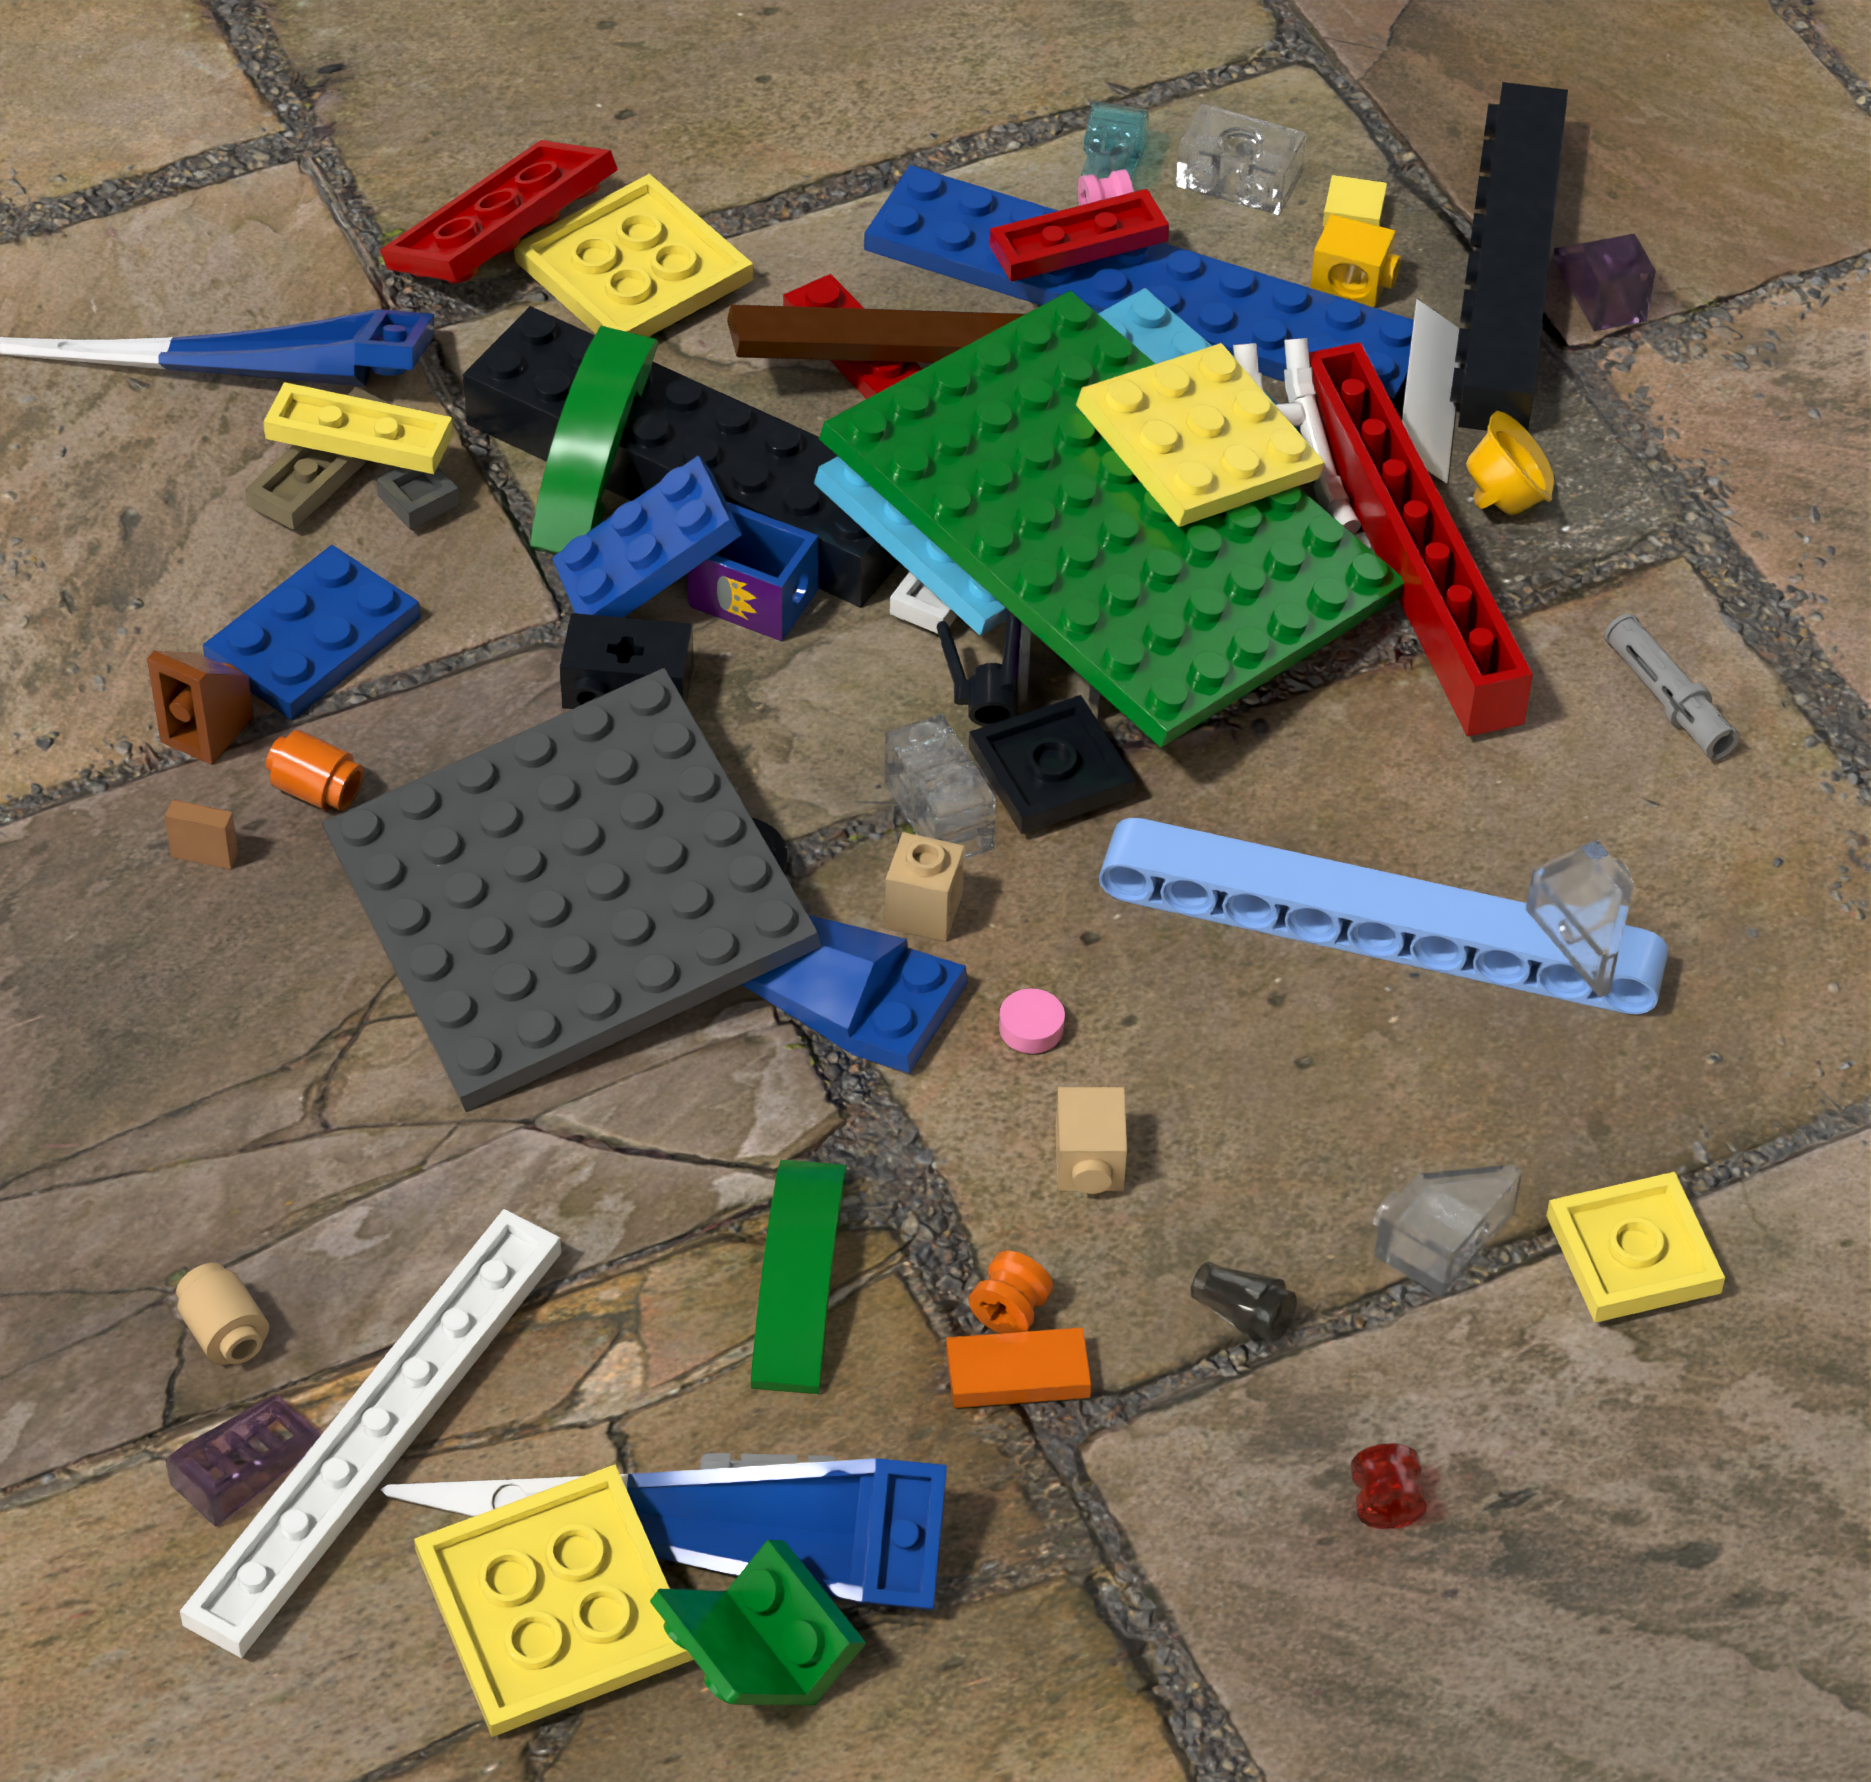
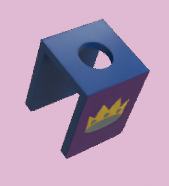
(758, 575)

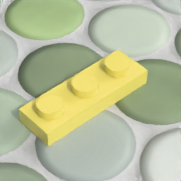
(358, 428)

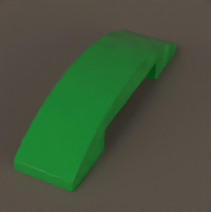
(589, 437)
(797, 1276)

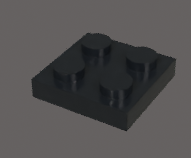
(1051, 764)

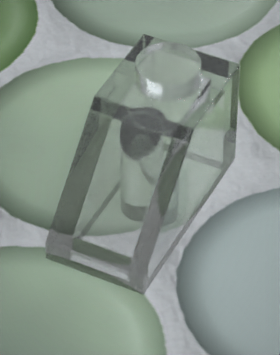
(1584, 909)
(1444, 1221)

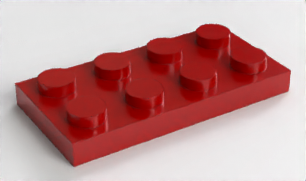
(499, 211)

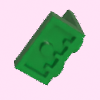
(765, 1636)

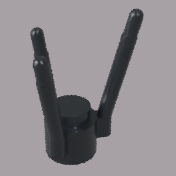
(993, 687)

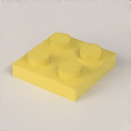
(1635, 1247)

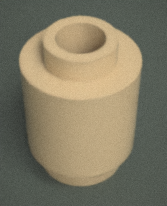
(221, 1314)

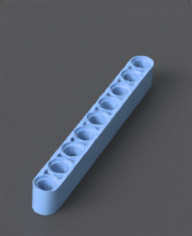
(1365, 913)

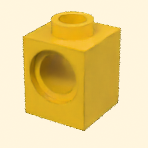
(1354, 260)

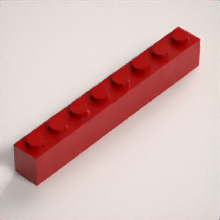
(1419, 540)

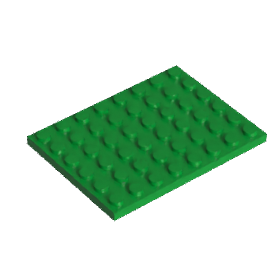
(1076, 547)

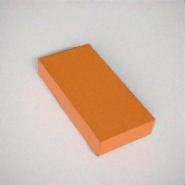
(1018, 1367)

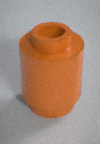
(314, 771)

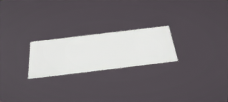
(1427, 403)

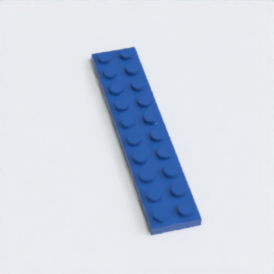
(947, 230)

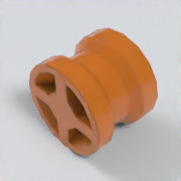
(1011, 1293)

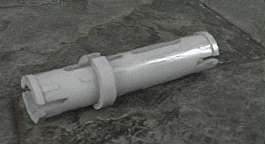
(1685, 703)

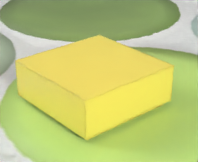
(1355, 199)

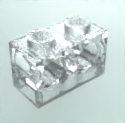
(939, 785)

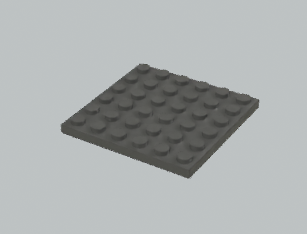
(569, 888)

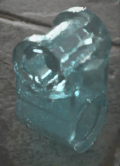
(1114, 139)

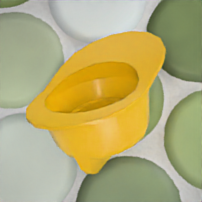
(1509, 468)

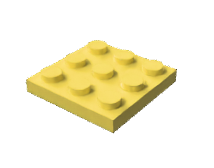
(634, 260)
(1200, 434)
(551, 1599)

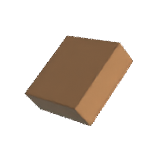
(201, 834)

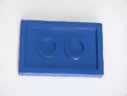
(647, 543)
(313, 630)

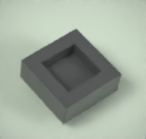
(417, 494)

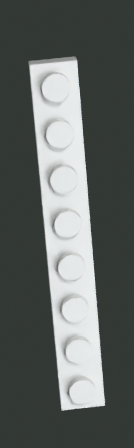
(369, 1434)

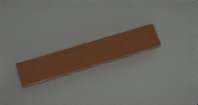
(856, 332)

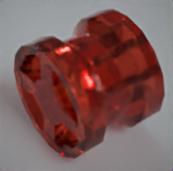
(1388, 1486)

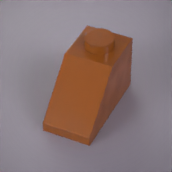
(198, 702)

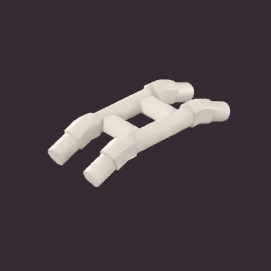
(1304, 412)

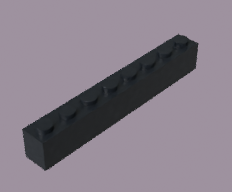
(1513, 255)

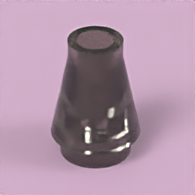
(1247, 1300)

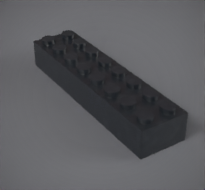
(755, 458)

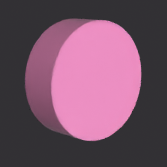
(1031, 1021)

